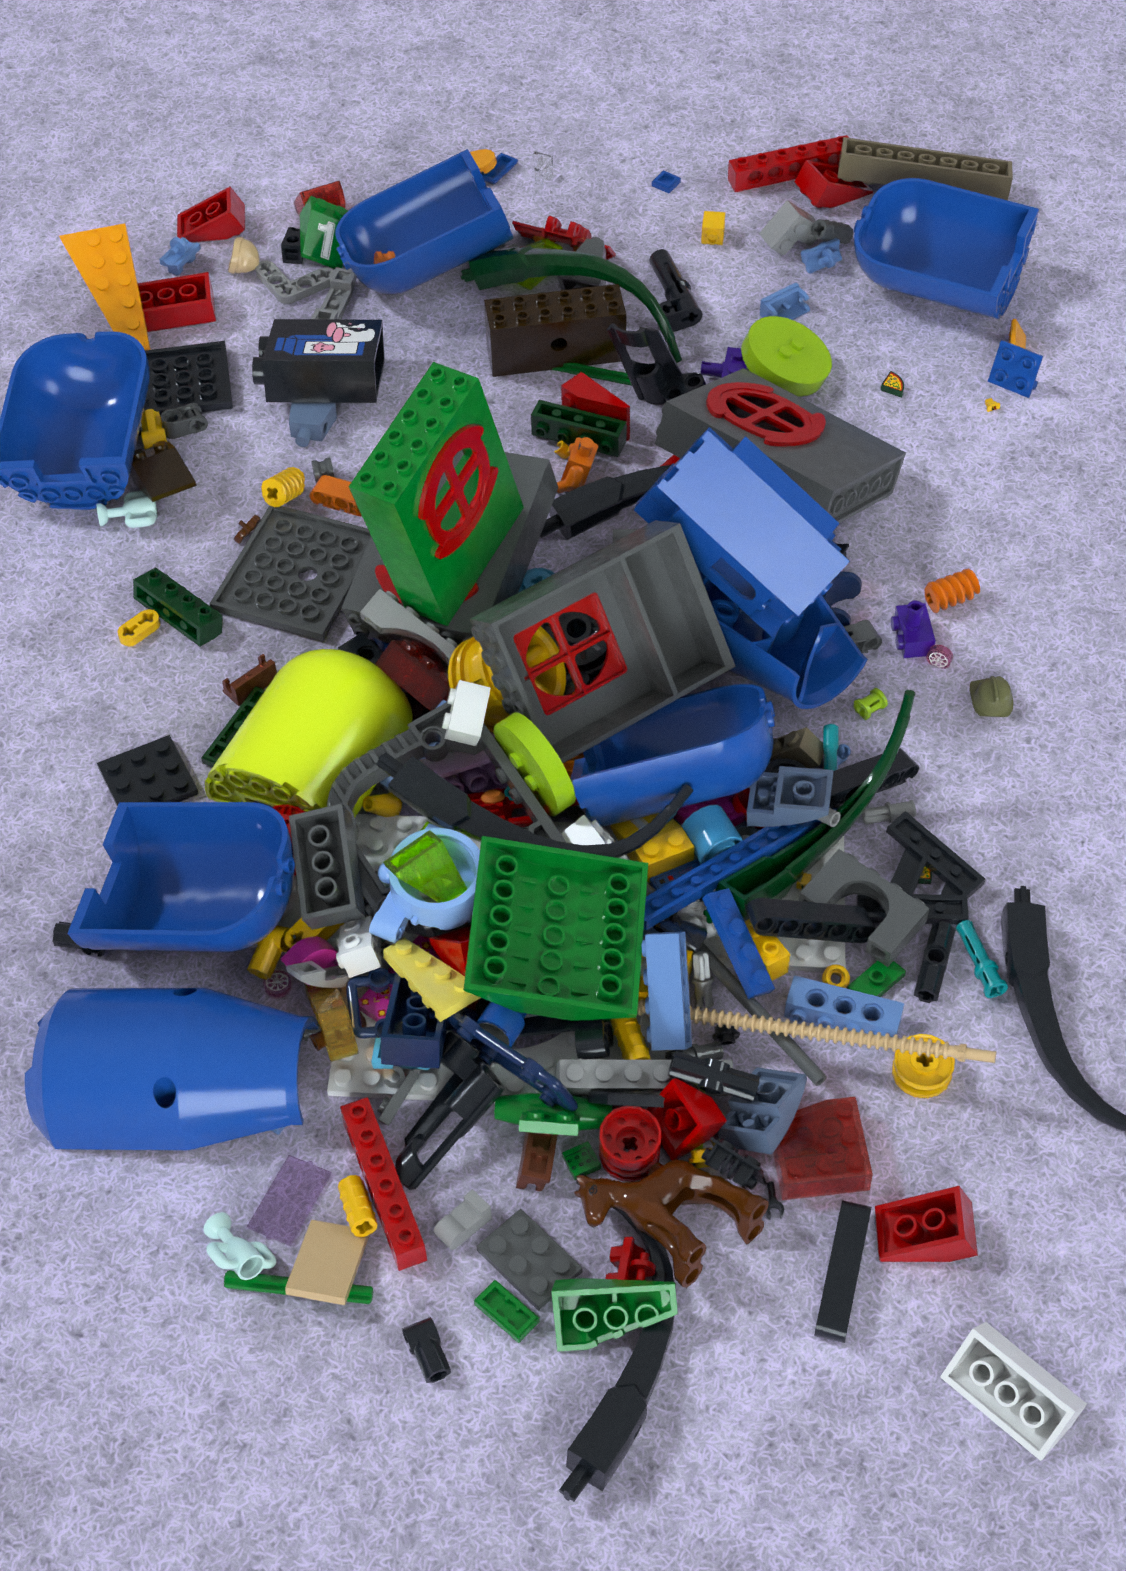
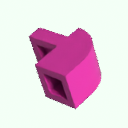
(312, 949)

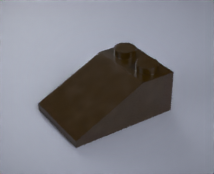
(160, 471)

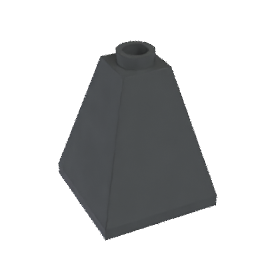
(591, 246)

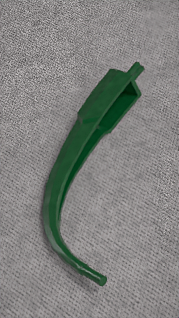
(526, 262)
(775, 875)

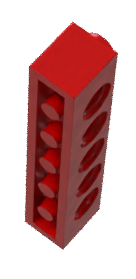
(781, 164)
(383, 1184)

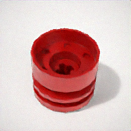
(626, 1129)

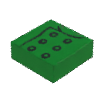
(581, 1160)

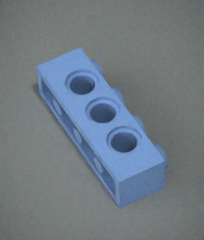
(836, 999)

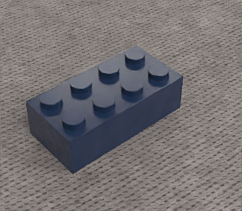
(411, 1030)

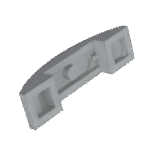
(339, 295)
(326, 978)

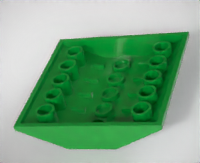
(556, 931)

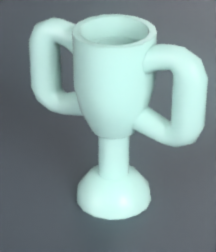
(137, 509)
(240, 1255)

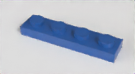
(738, 943)

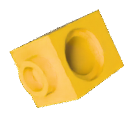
(713, 228)

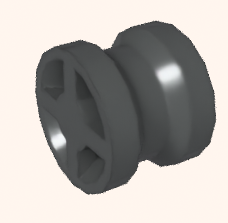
(322, 468)

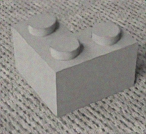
(787, 227)

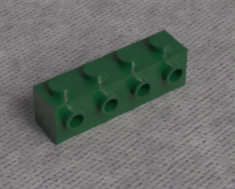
(567, 424)
(177, 606)

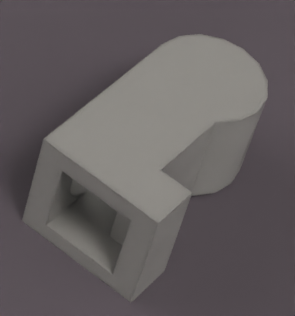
(463, 1220)

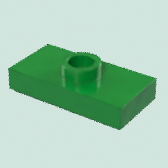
(878, 979)
(506, 1311)

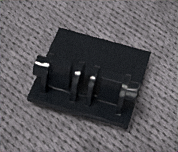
(744, 1170)

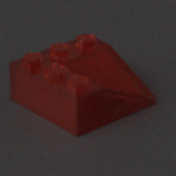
(416, 671)
(824, 1152)

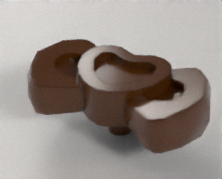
(247, 528)

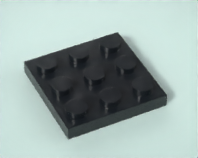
(148, 774)

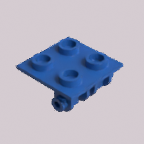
(1015, 369)

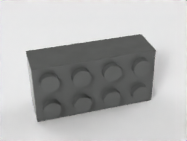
(327, 866)

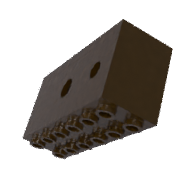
(553, 329)

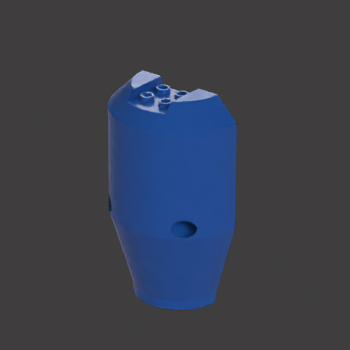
(802, 662)
(162, 1069)

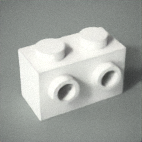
(466, 713)
(358, 948)

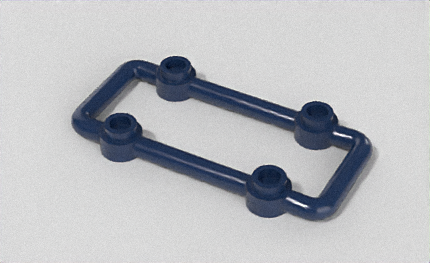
(378, 981)
(526, 1069)

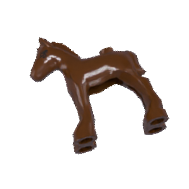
(656, 1198)

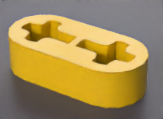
(138, 627)

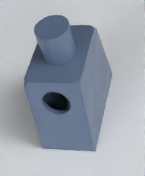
(311, 421)

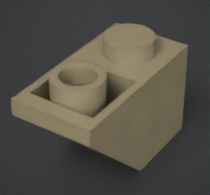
(799, 746)

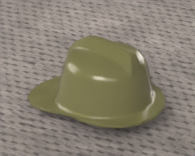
(991, 697)

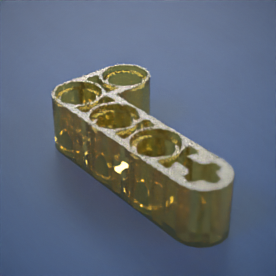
(333, 1021)

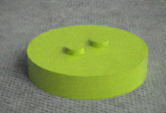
(786, 355)
(536, 762)

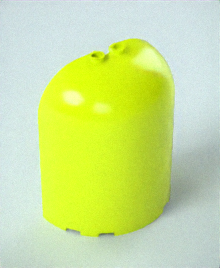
(308, 728)

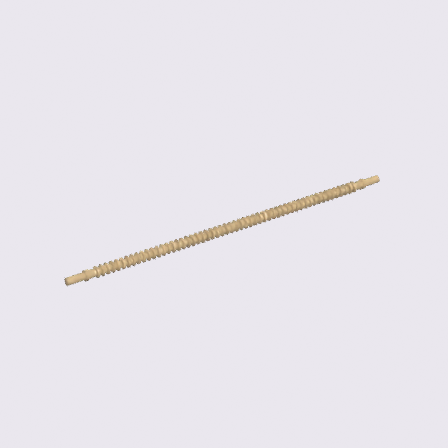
(960, 1052)

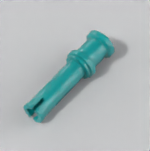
(984, 969)

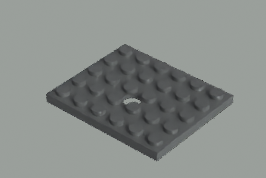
(265, 578)

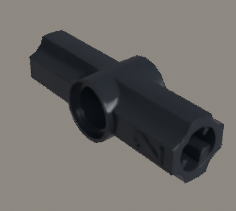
(932, 973)
(713, 1076)

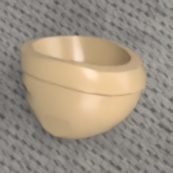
(244, 256)

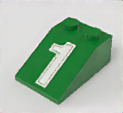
(318, 230)

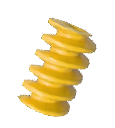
(283, 487)

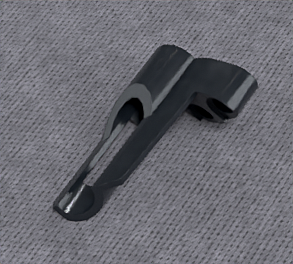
(653, 381)
(592, 1037)
(467, 1093)

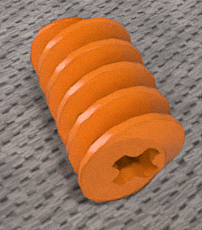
(951, 589)

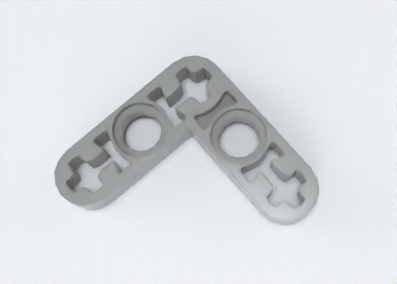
(317, 279)

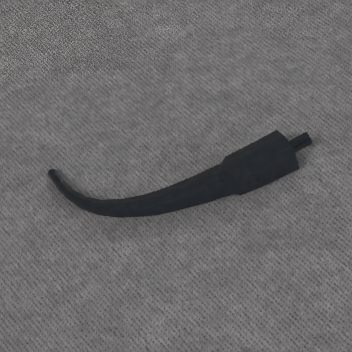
(598, 501)
(454, 810)
(1027, 972)
(623, 1409)

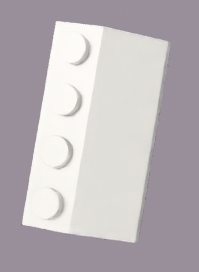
(1013, 1390)

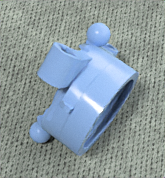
(405, 902)

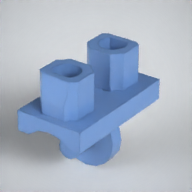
(179, 254)
(821, 256)

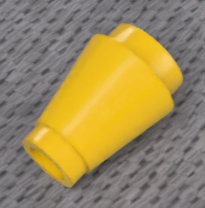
(383, 805)

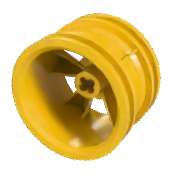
(468, 665)

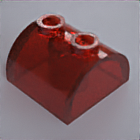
(330, 193)

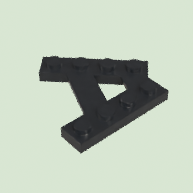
(927, 850)

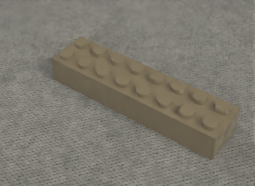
(886, 163)

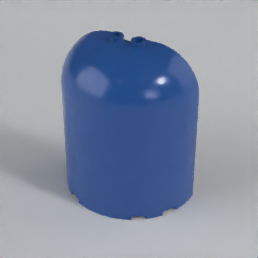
(428, 223)
(945, 244)
(73, 419)
(706, 739)
(189, 878)

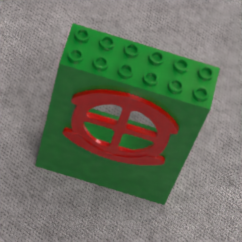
(441, 541)

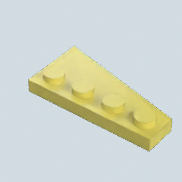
(434, 980)

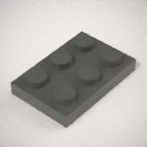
(528, 1258)

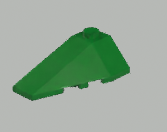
(604, 1309)

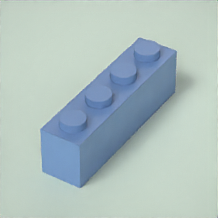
(667, 991)

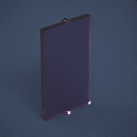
(289, 1200)

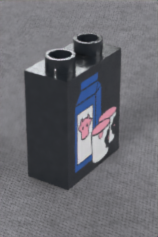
(321, 361)

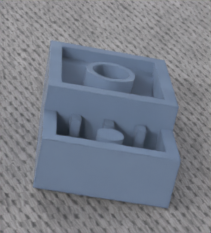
(789, 797)
(765, 1120)

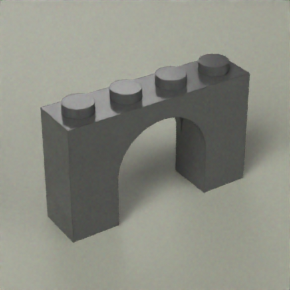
(847, 877)

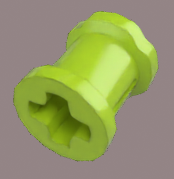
(870, 703)

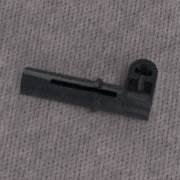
(680, 306)

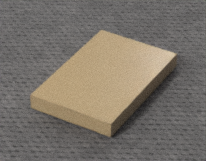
(326, 1263)

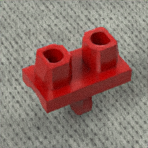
(631, 1260)

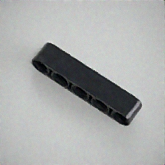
(849, 778)
(809, 920)
(843, 1271)

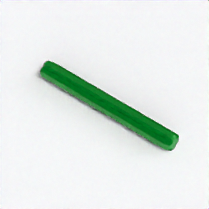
(595, 372)
(277, 1285)

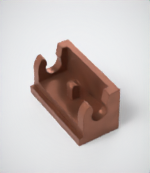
(258, 676)
(536, 1160)

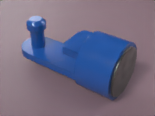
(502, 1023)

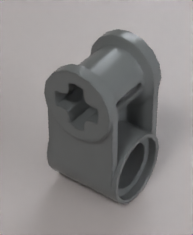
(181, 421)
(864, 636)

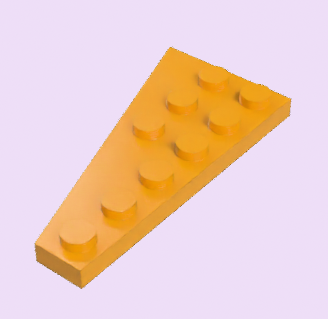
(109, 272)

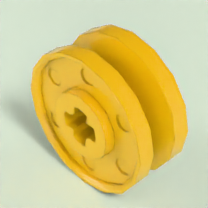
(920, 1080)

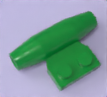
(537, 1117)

